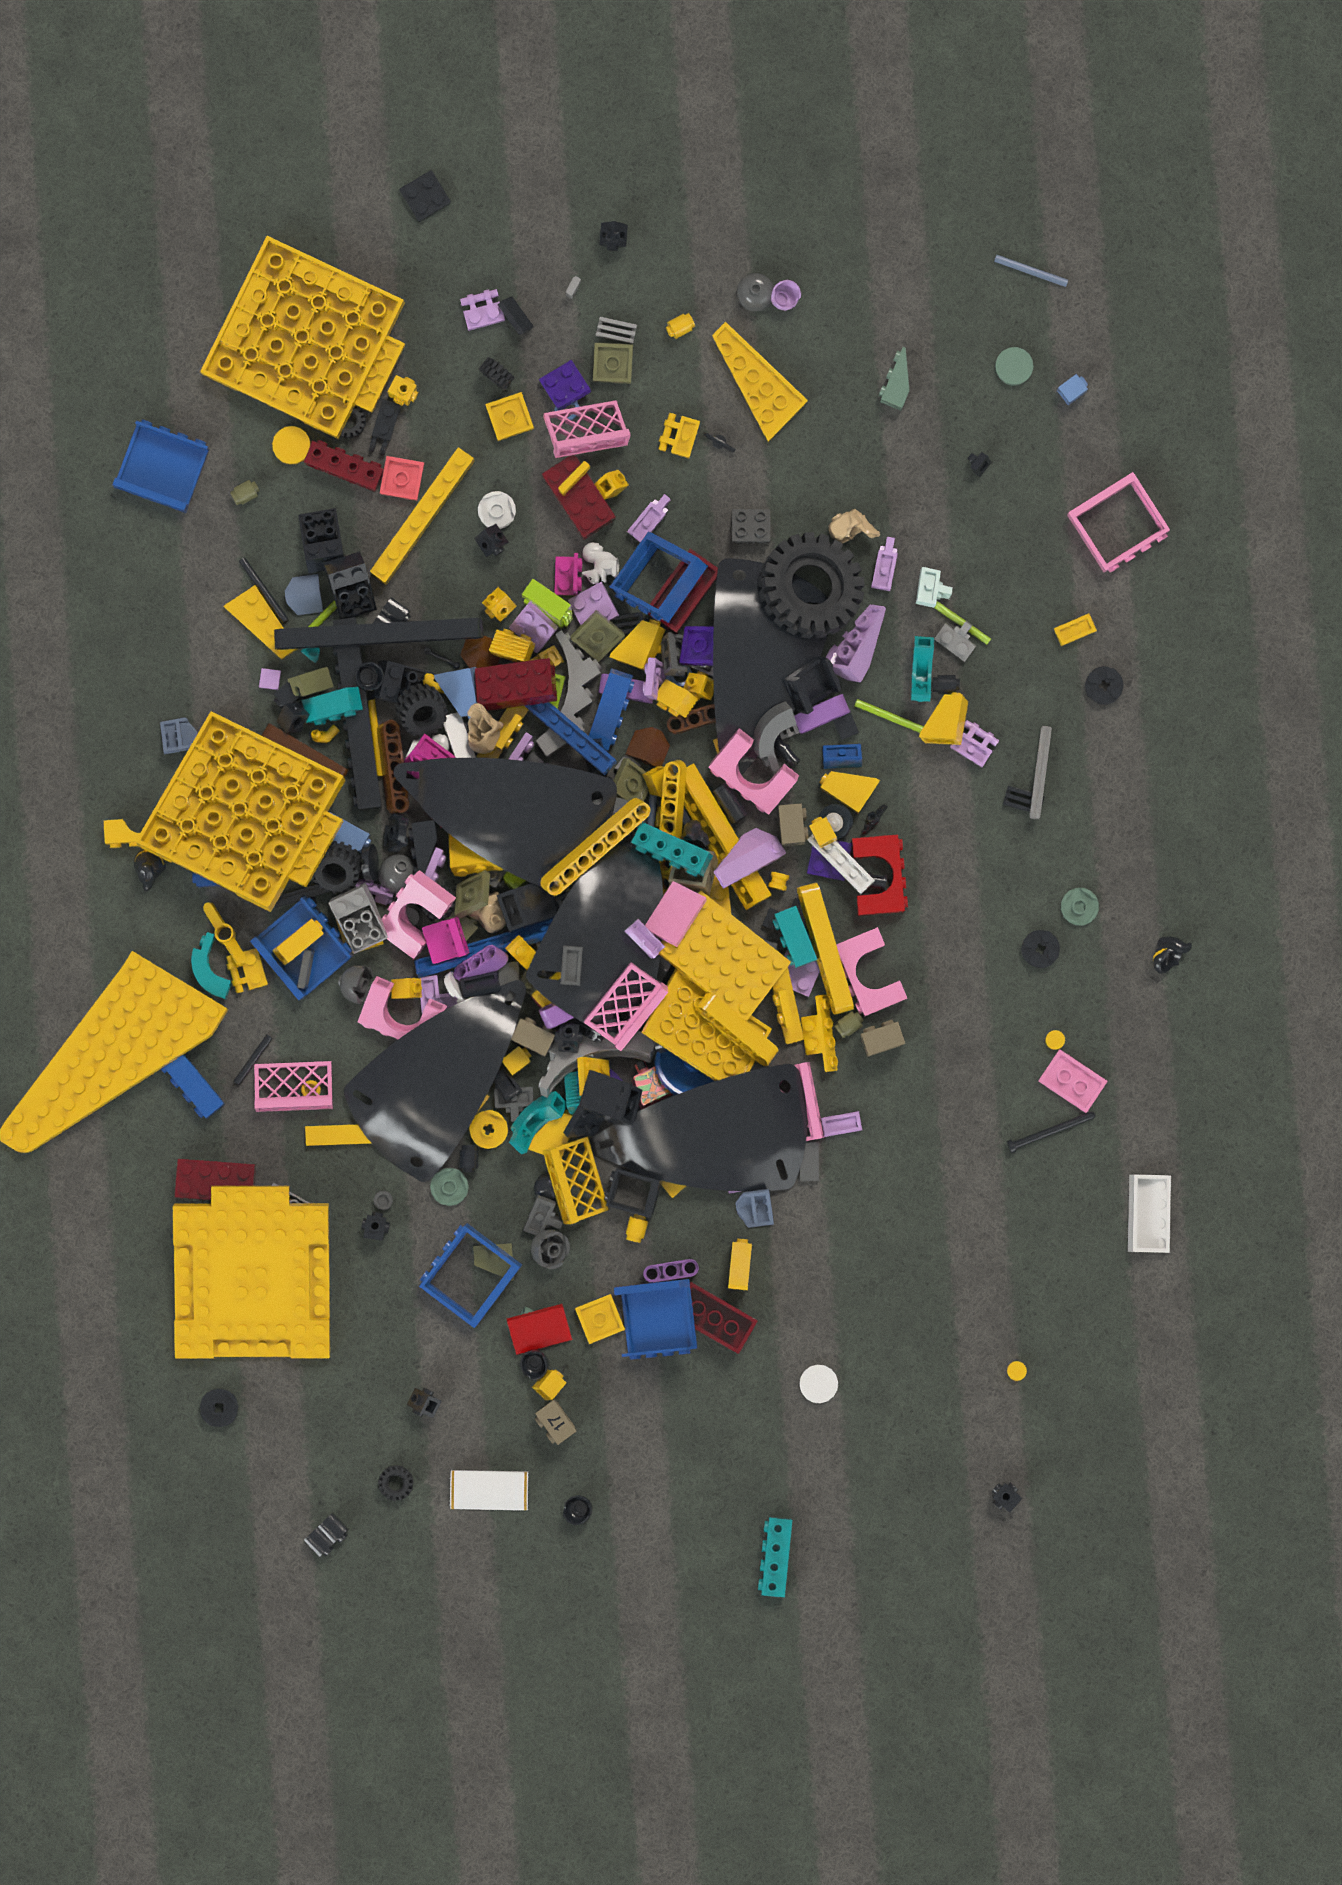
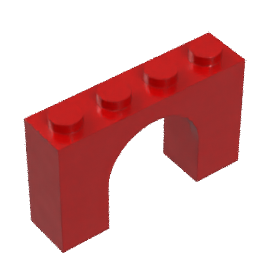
(888, 849)

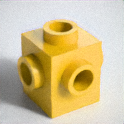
(403, 384)
(498, 604)
(697, 682)

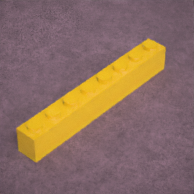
(422, 516)
(705, 809)

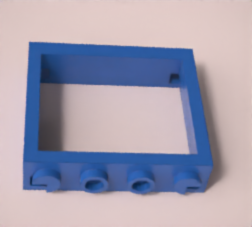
(637, 563)
(439, 1261)

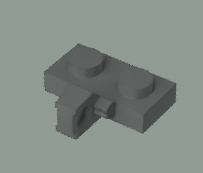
(515, 1104)
(542, 1216)

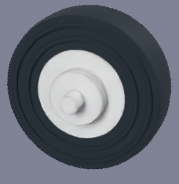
(839, 819)

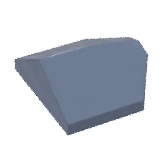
(304, 595)
(177, 735)
(755, 1208)

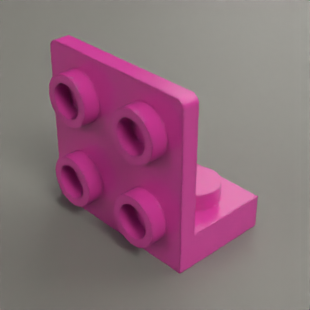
(566, 575)
(426, 750)
(445, 940)

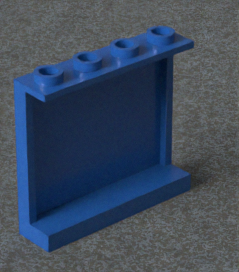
(162, 466)
(329, 948)
(658, 1318)

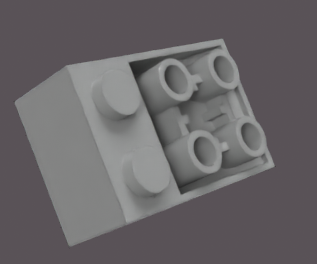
(358, 918)

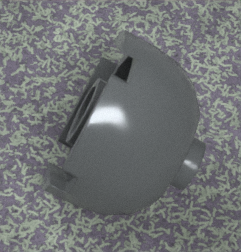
(755, 292)
(395, 872)
(355, 983)
(550, 1248)

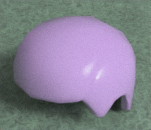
(785, 295)

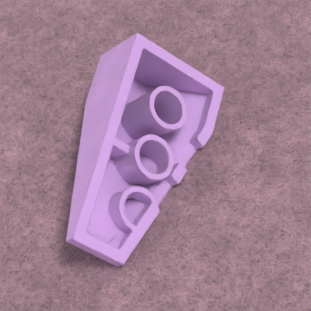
(856, 651)
(749, 855)

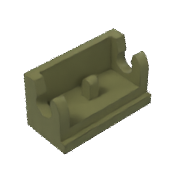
(311, 682)

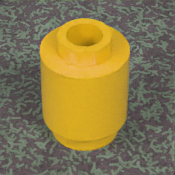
(680, 325)
(636, 1228)

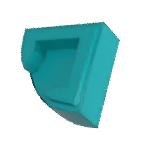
(312, 653)

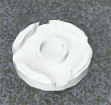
(497, 509)
(454, 987)
(818, 1383)

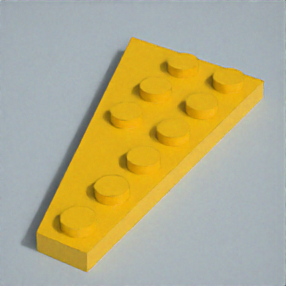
(763, 387)

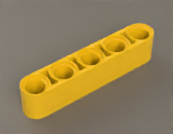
(737, 1029)

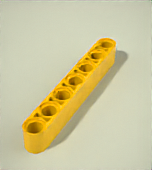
(677, 799)
(586, 850)
(825, 948)

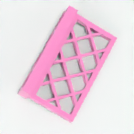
(577, 445)
(639, 1016)
(293, 1103)
(813, 1114)

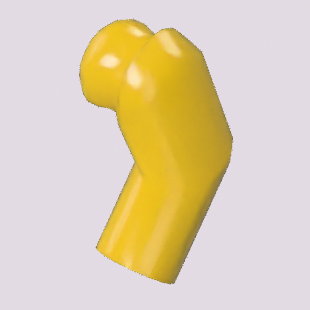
(429, 679)
(324, 736)

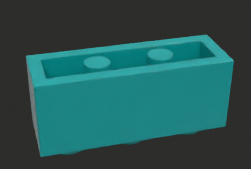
(333, 705)
(794, 937)

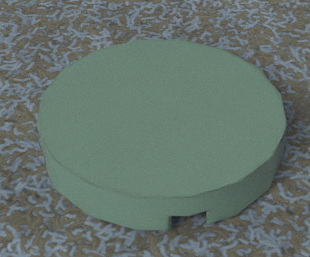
(1014, 366)
(1074, 907)
(453, 1182)

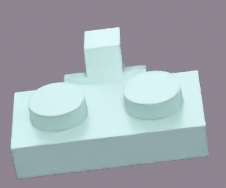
(931, 588)

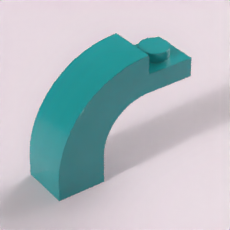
(922, 668)
(202, 971)
(533, 1118)

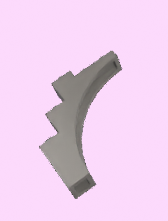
(577, 697)
(562, 1063)

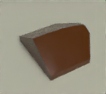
(477, 653)
(648, 746)

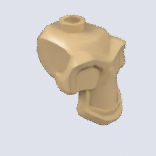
(849, 524)
(483, 729)
(490, 915)

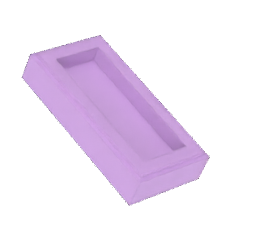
(841, 1124)

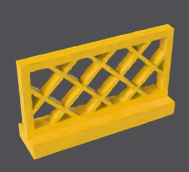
(560, 1181)

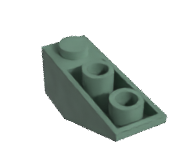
(898, 385)

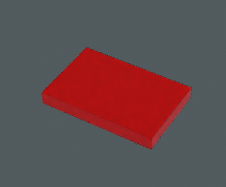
(539, 1329)

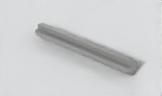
(1040, 773)

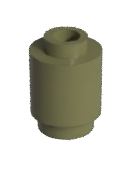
(245, 492)
(849, 1024)

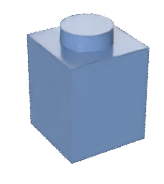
(1073, 389)

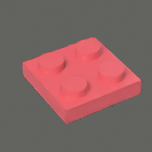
(401, 478)

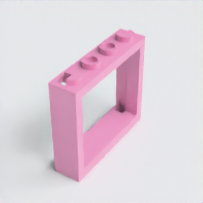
(1102, 496)

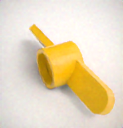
(218, 923)

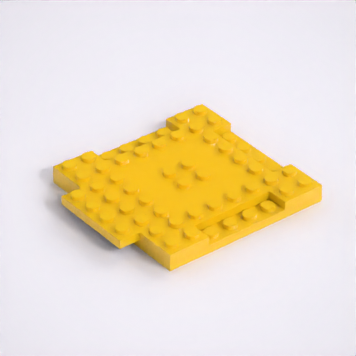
(307, 339)
(245, 813)
(251, 1275)

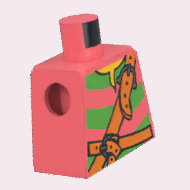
(649, 1082)

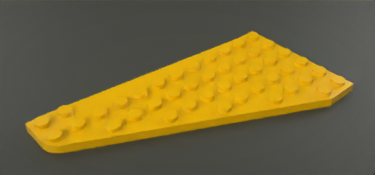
(124, 1038)

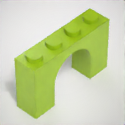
(549, 603)

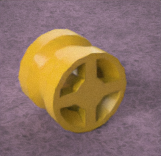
(778, 881)

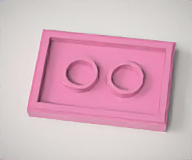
(675, 913)
(1072, 1081)

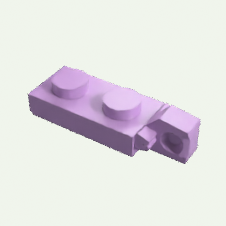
(649, 518)
(885, 566)

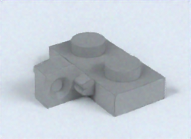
(956, 640)

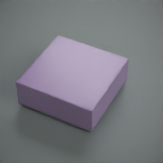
(270, 679)

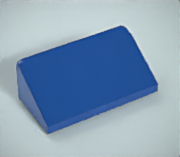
(842, 756)

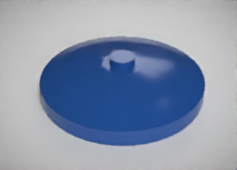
(677, 1074)

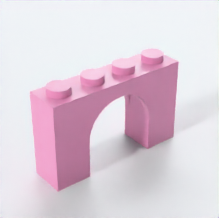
(764, 795)
(421, 891)
(868, 999)
(376, 1015)

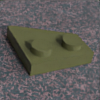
(490, 1261)

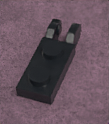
(385, 424)

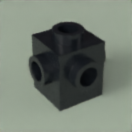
(613, 235)
(491, 540)
(568, 1037)
(370, 1232)
(424, 1402)
(1012, 1500)

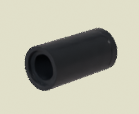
(729, 803)

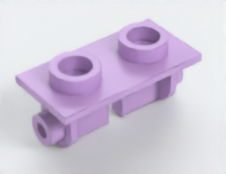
(382, 894)
(644, 939)

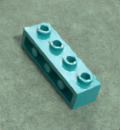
(672, 849)
(776, 1557)

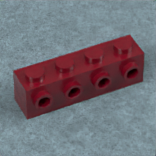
(344, 466)

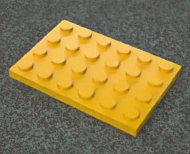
(726, 959)
(691, 1037)

